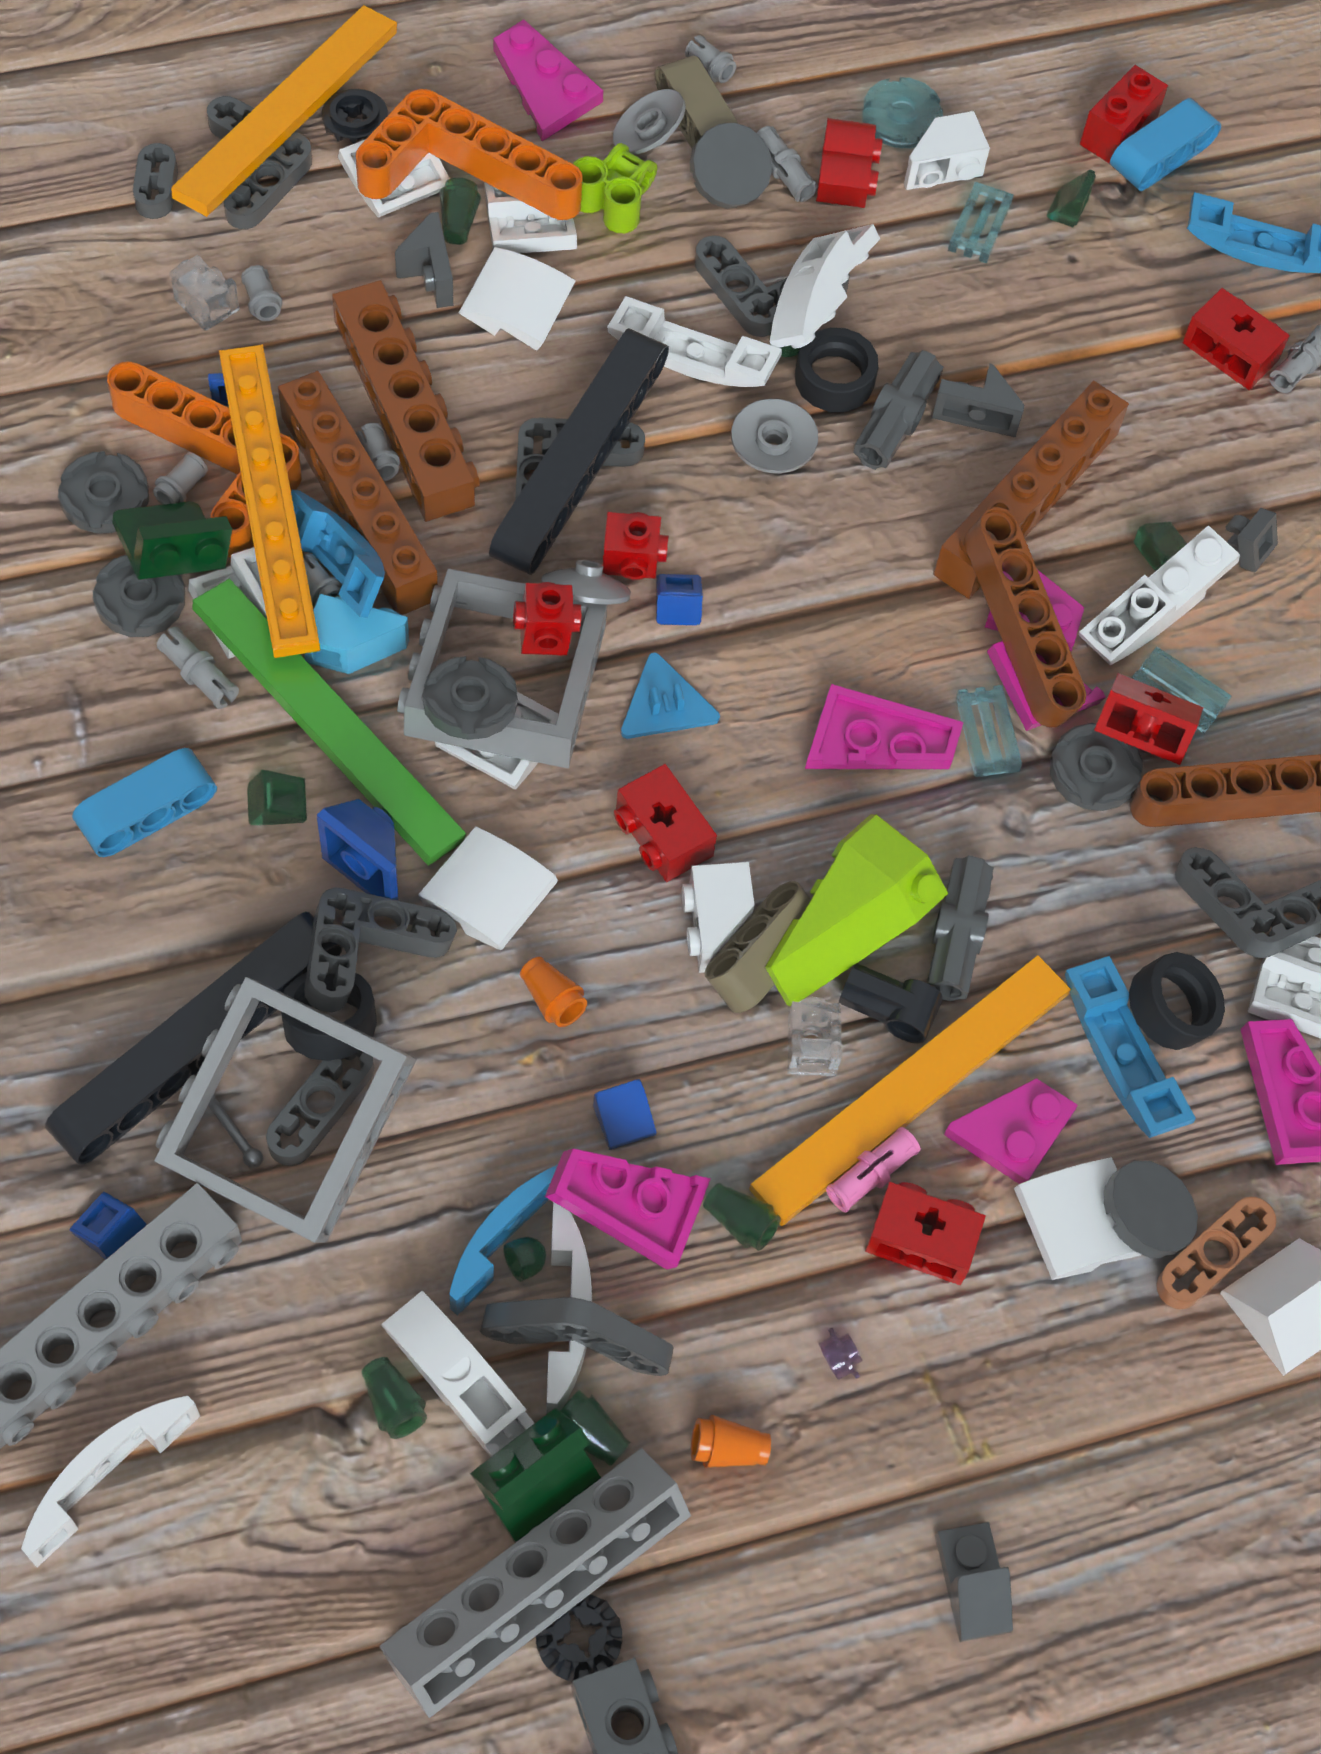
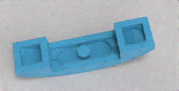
(1253, 240)
(341, 551)
(1123, 1051)
(474, 1269)

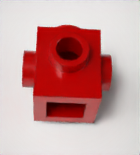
(633, 545)
(546, 618)

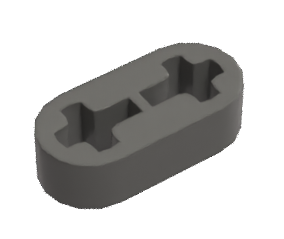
(146, 180)

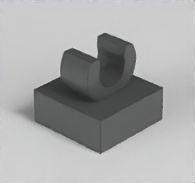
(1253, 538)

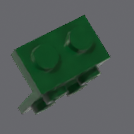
(172, 539)
(537, 1473)

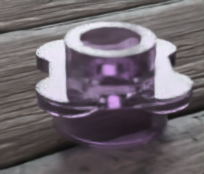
(841, 1354)

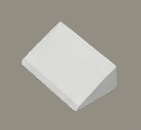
(1282, 1304)

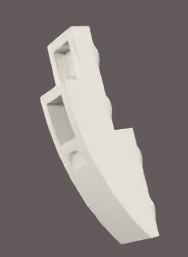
(816, 283)
(1160, 599)
(458, 1373)

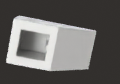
(948, 152)
(719, 904)

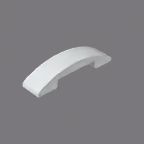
(697, 353)
(567, 1250)
(157, 1424)

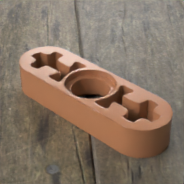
(1231, 1221)

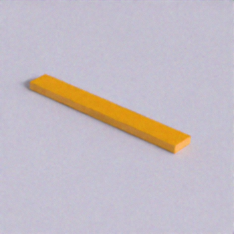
(283, 111)
(269, 502)
(910, 1089)

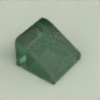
(1072, 199)
(1158, 542)
(276, 799)

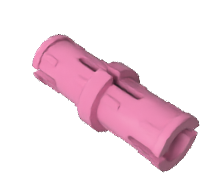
(873, 1169)

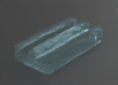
(972, 245)
(1184, 684)
(982, 699)

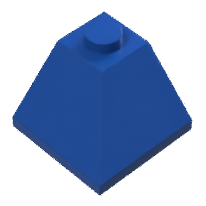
(360, 846)

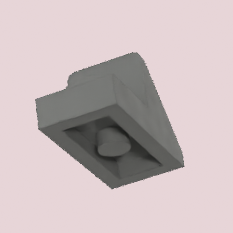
(426, 255)
(988, 408)
(975, 1582)

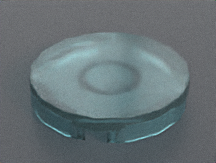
(901, 111)

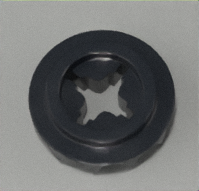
(351, 104)
(604, 1645)

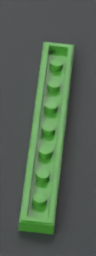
(330, 723)

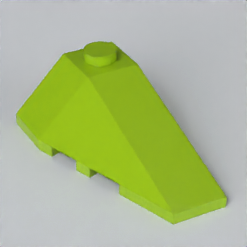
(864, 901)

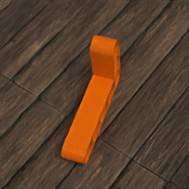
(470, 142)
(179, 418)

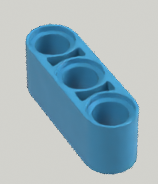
(1165, 144)
(144, 802)

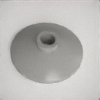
(650, 121)
(777, 423)
(590, 583)

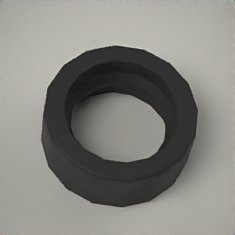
(837, 396)
(1152, 1010)
(318, 1044)

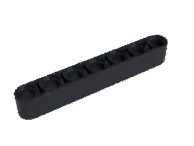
(578, 452)
(173, 1051)

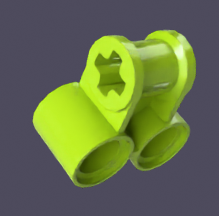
(616, 187)

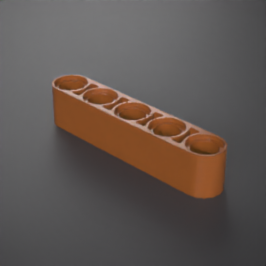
(1020, 637)
(1224, 798)

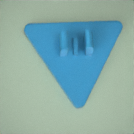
(665, 703)

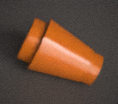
(554, 993)
(727, 1443)

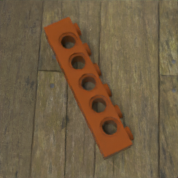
(404, 400)
(1039, 477)
(357, 489)

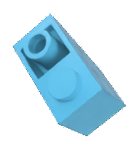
(352, 640)

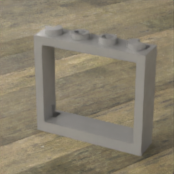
(521, 737)
(355, 1146)

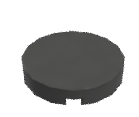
(730, 165)
(98, 487)
(136, 605)
(470, 698)
(1095, 769)
(1151, 1209)

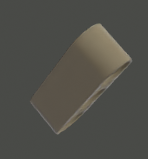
(702, 99)
(739, 967)

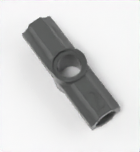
(898, 409)
(960, 927)

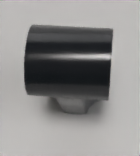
(904, 1006)

